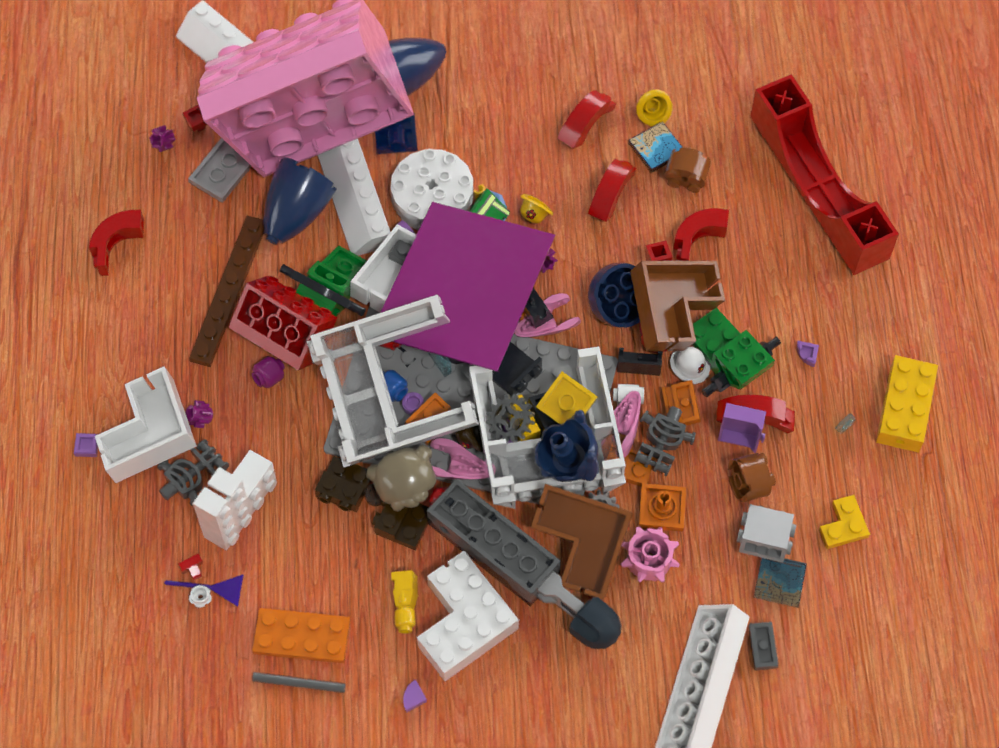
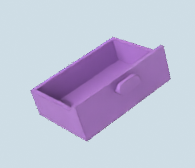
(742, 426)

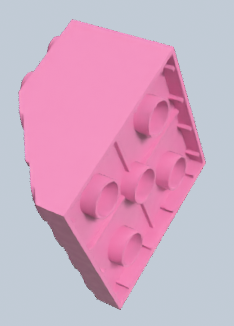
(304, 87)

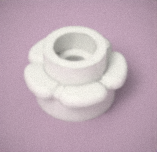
(200, 590)

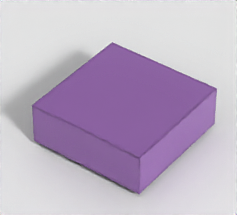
(85, 445)

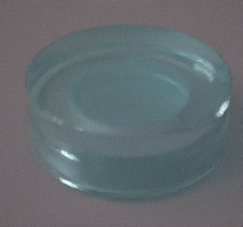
(846, 423)

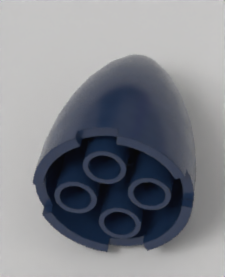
(417, 60)
(294, 200)

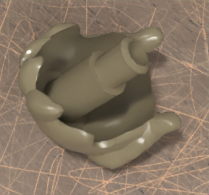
(403, 477)

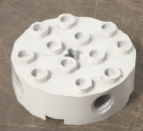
(430, 178)

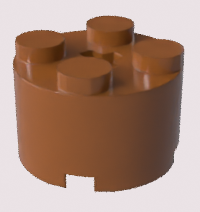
(687, 169)
(751, 477)

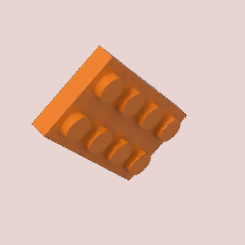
(301, 635)

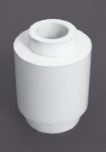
(623, 389)

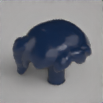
(568, 451)

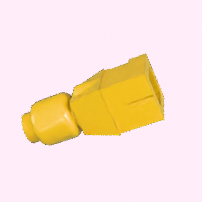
(405, 599)

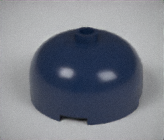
(613, 296)

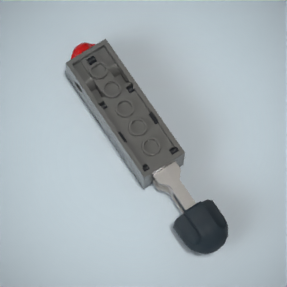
(517, 561)

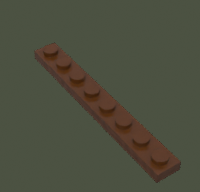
(228, 292)

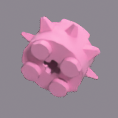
(638, 557)

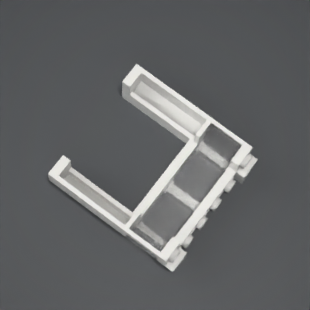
(360, 387)
(513, 466)

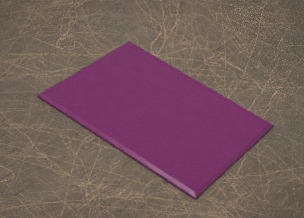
(479, 272)

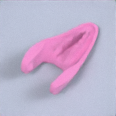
(526, 328)
(627, 419)
(462, 463)

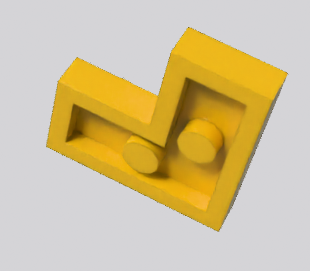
(850, 526)

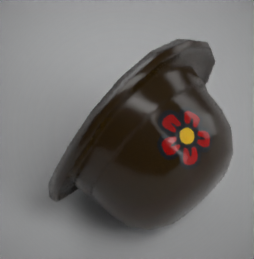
(470, 438)

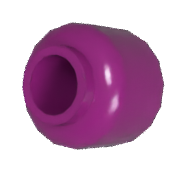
(268, 372)

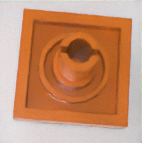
(662, 507)

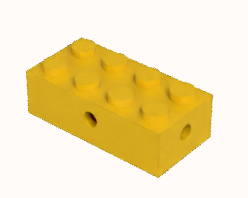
(907, 404)

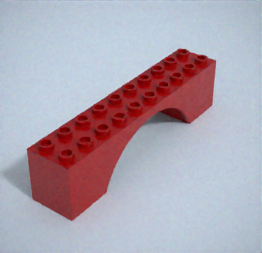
(853, 225)

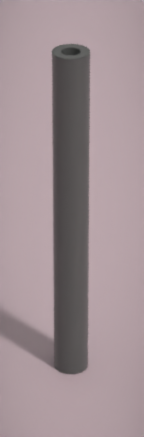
(299, 682)

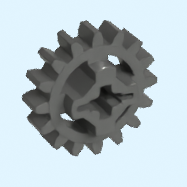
(512, 427)

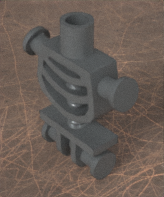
(667, 430)
(176, 481)

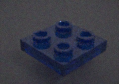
(397, 137)

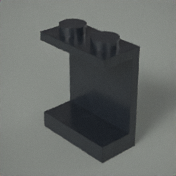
(516, 370)

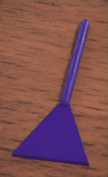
(228, 589)

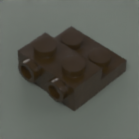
(343, 485)
(402, 527)

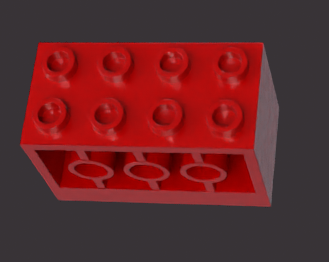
(280, 320)

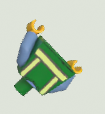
(489, 204)

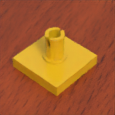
(565, 398)

